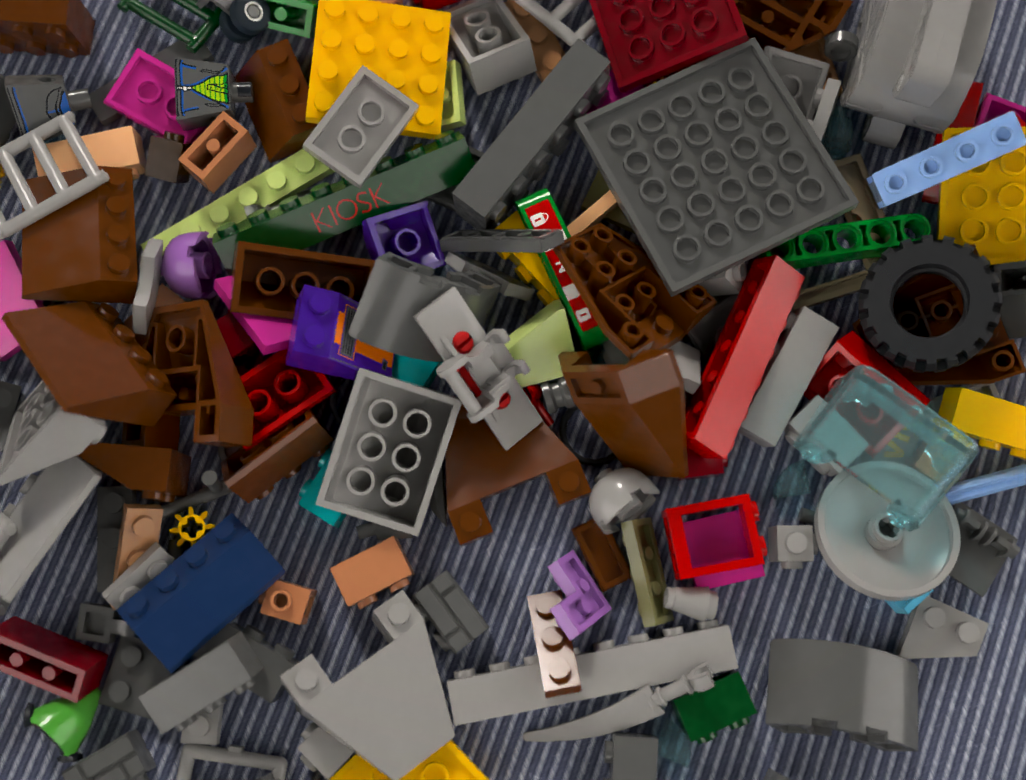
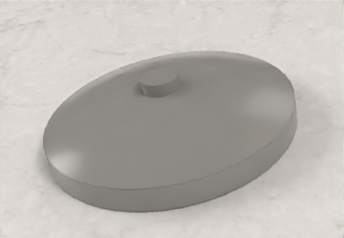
(873, 552)

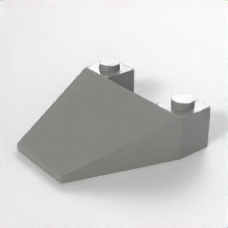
(387, 706)

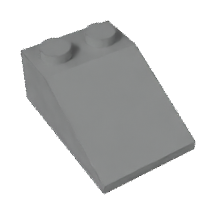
(489, 44)

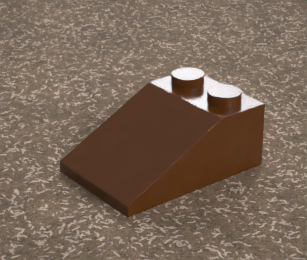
(154, 471)

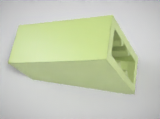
(540, 343)

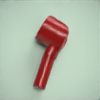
(536, 393)

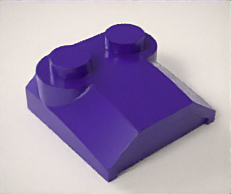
(406, 234)

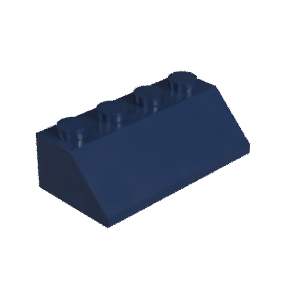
(201, 592)

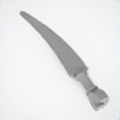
(627, 712)

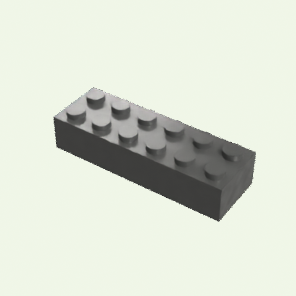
(533, 138)

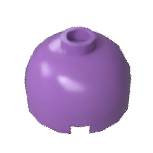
(191, 265)

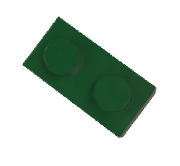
(714, 708)

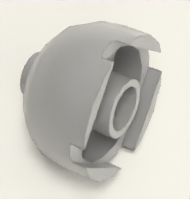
(620, 497)

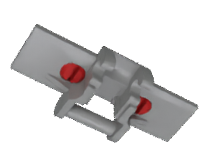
(481, 364)

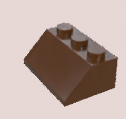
(278, 99)
(278, 456)

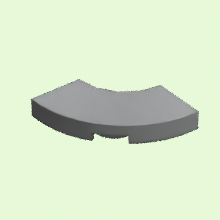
(147, 285)
(510, 285)

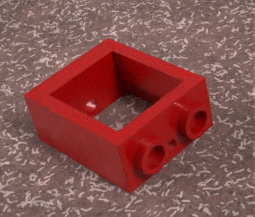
(678, 543)

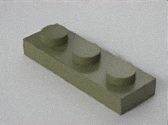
(646, 571)

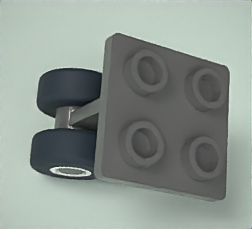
(241, 18)

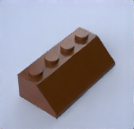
(271, 277)

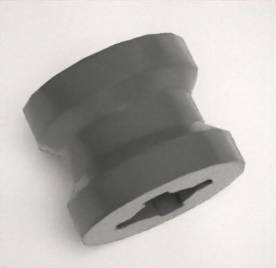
(557, 395)

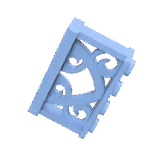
(946, 159)

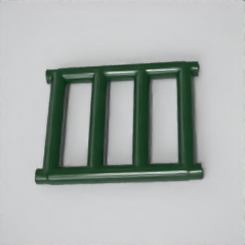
(193, 41)

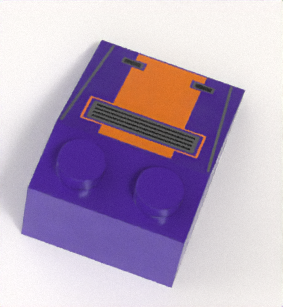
(323, 341)

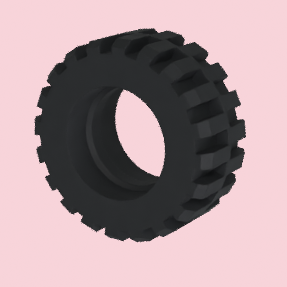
(940, 258)

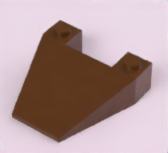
(200, 370)
(482, 468)

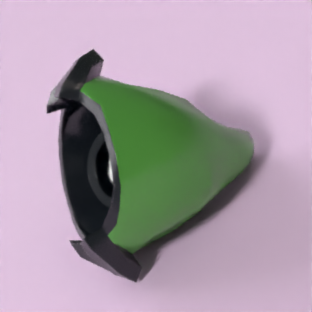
(64, 722)

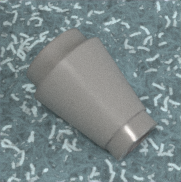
(692, 601)

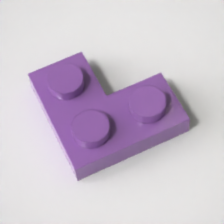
(583, 599)

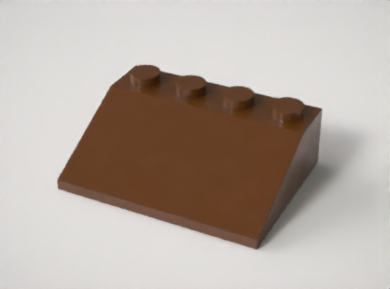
(85, 246)
(92, 362)

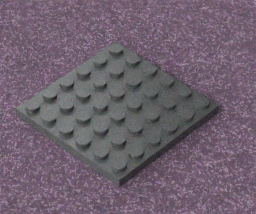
(714, 166)

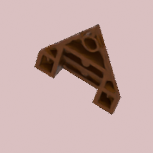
(790, 22)

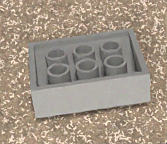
(45, 435)
(388, 451)
(41, 517)

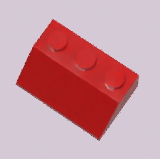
(846, 355)
(281, 394)

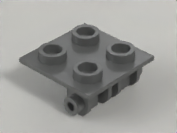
(981, 551)

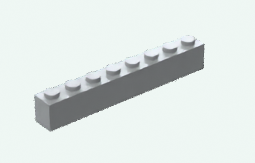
(601, 672)

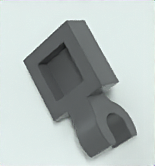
(100, 624)

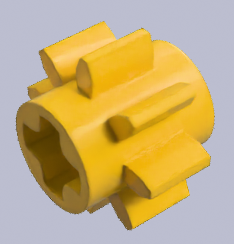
(184, 523)

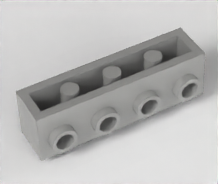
(787, 375)

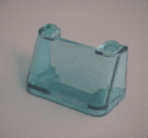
(888, 444)

